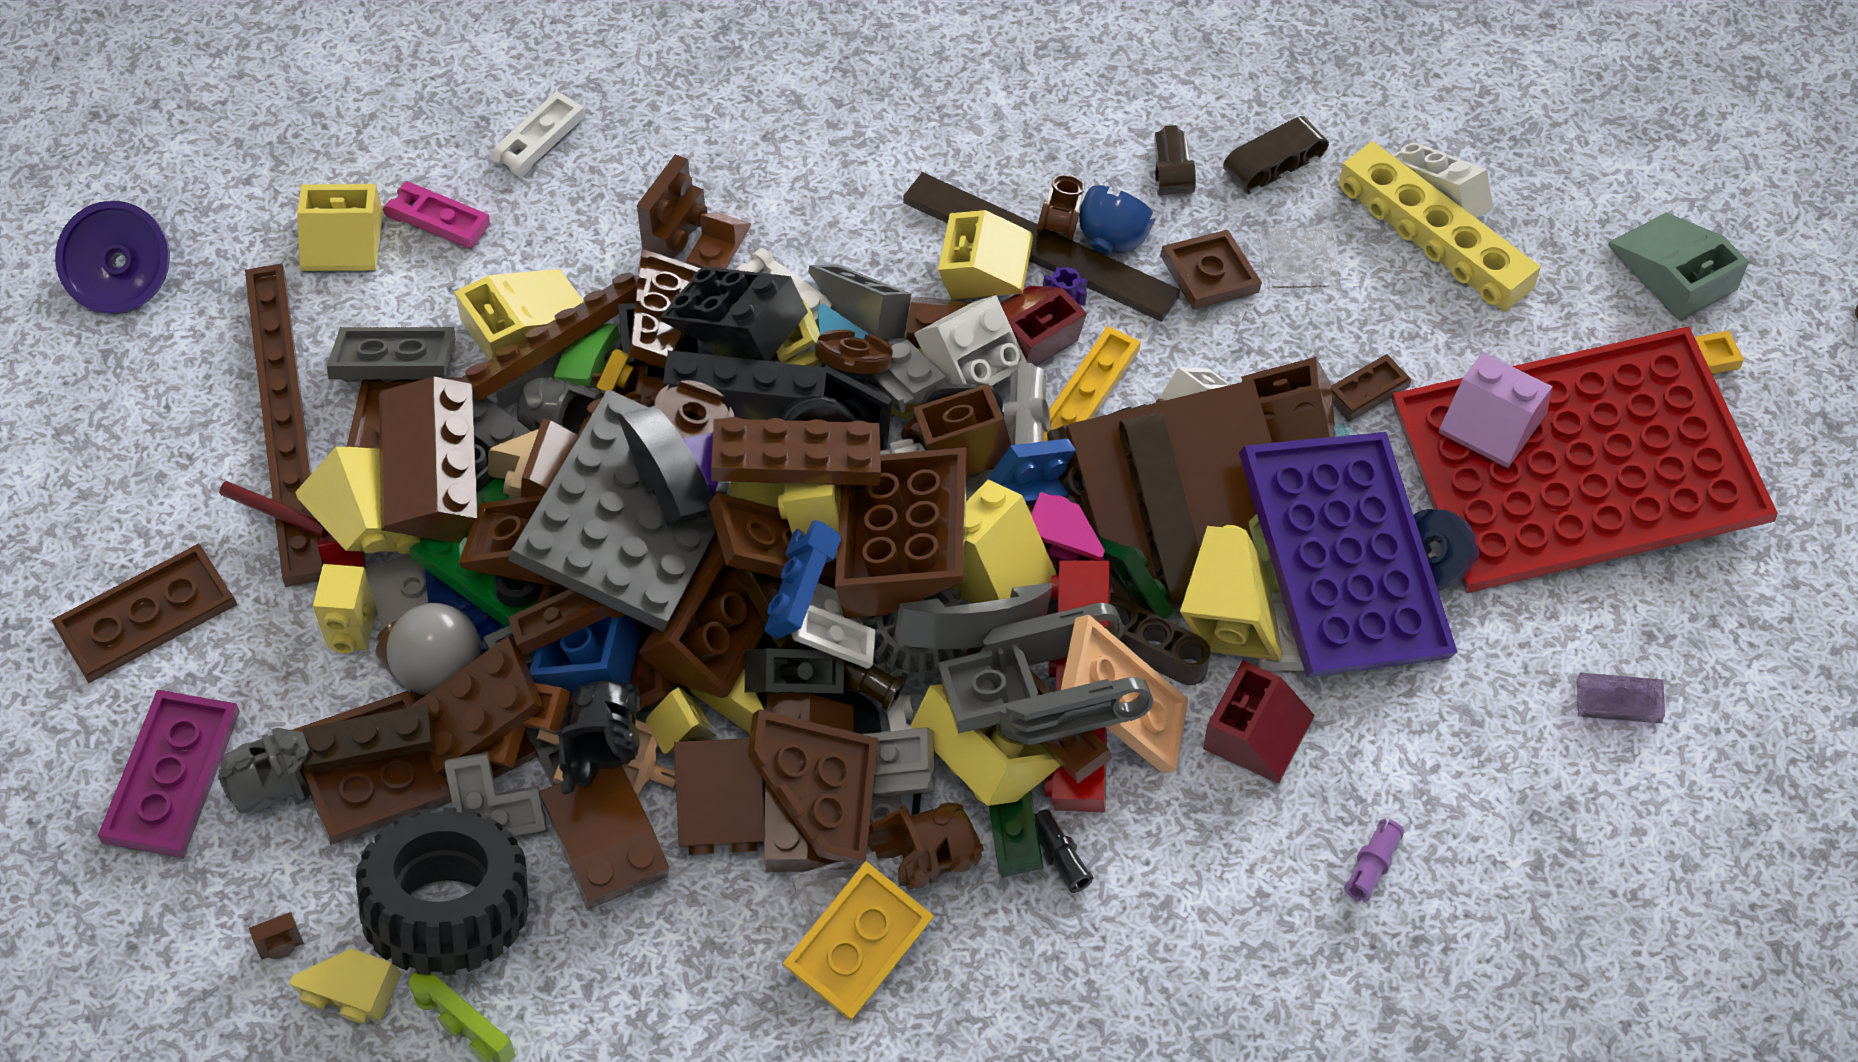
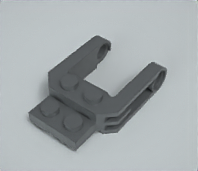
(1000, 688)

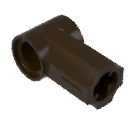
(1173, 167)

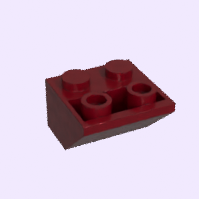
(1044, 321)
(1258, 723)

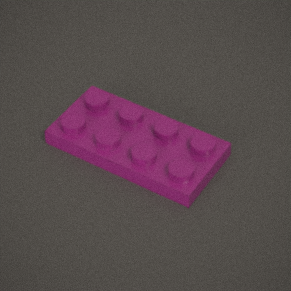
(169, 774)

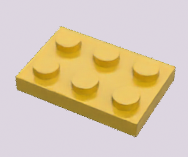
(858, 941)

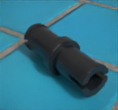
(1061, 852)

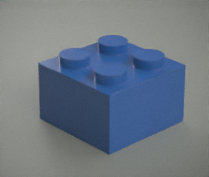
(590, 654)

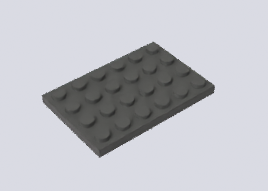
(608, 534)

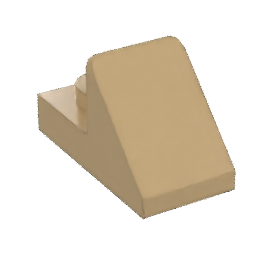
(509, 461)

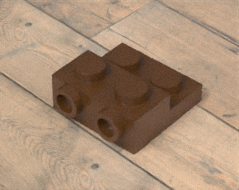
(670, 210)

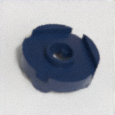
(1458, 545)

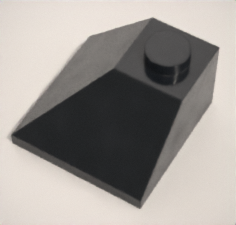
(861, 398)

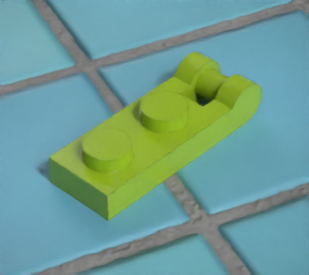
(460, 1017)

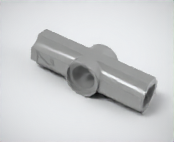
(1027, 412)

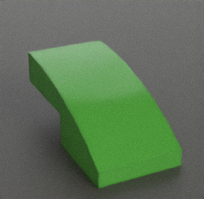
(587, 355)

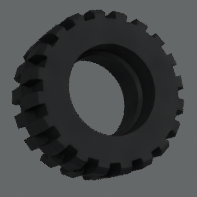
(450, 932)

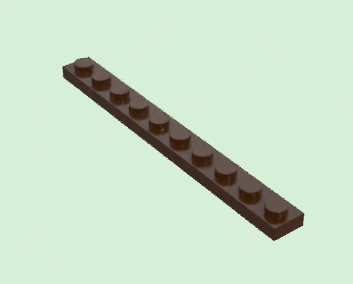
(282, 416)

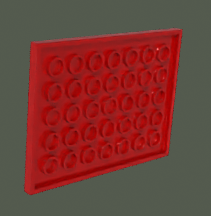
(1618, 467)

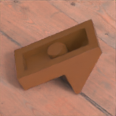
(718, 240)

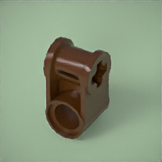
(1062, 206)

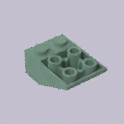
(1681, 262)

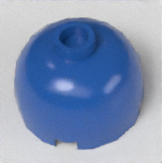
(1114, 221)

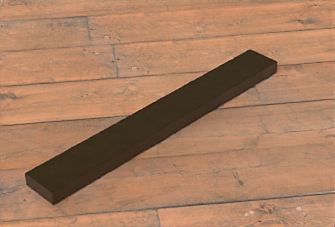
(1053, 250)

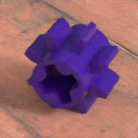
(1070, 281)

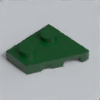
(1135, 579)

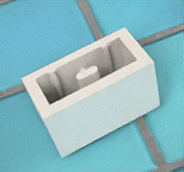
(973, 344)

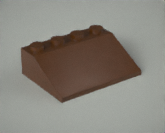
(902, 535)

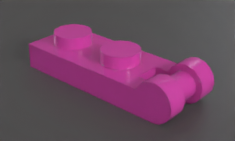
(437, 214)

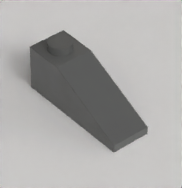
(864, 300)

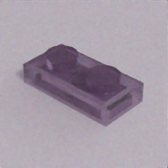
(1620, 698)

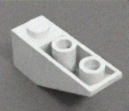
(1455, 178)

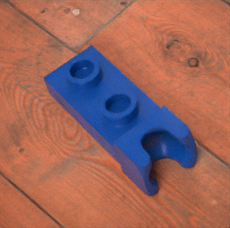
(800, 577)

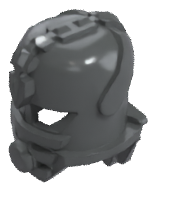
(555, 401)
(265, 771)

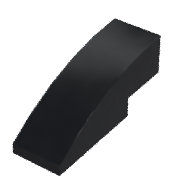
(666, 465)

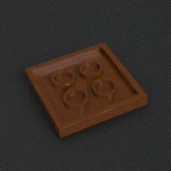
(374, 792)

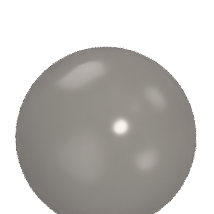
(431, 646)

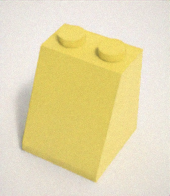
(347, 501)
(1001, 546)
(1232, 597)

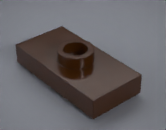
(1369, 387)

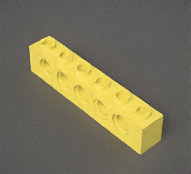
(1438, 226)

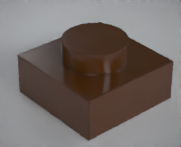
(276, 937)

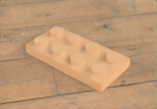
(1100, 656)

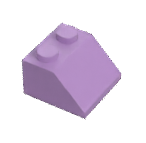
(1496, 409)

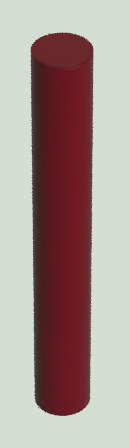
(272, 508)

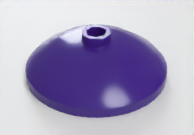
(93, 243)

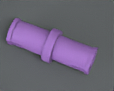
(1374, 860)

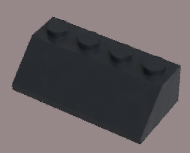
(749, 386)

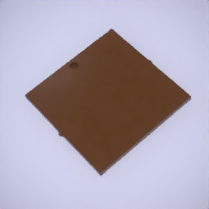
(1206, 441)

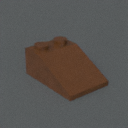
(495, 535)
(605, 837)

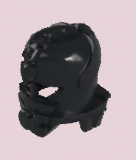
(599, 731)

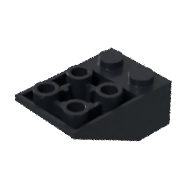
(737, 311)

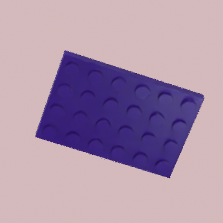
(1347, 553)

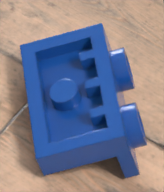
(1034, 468)

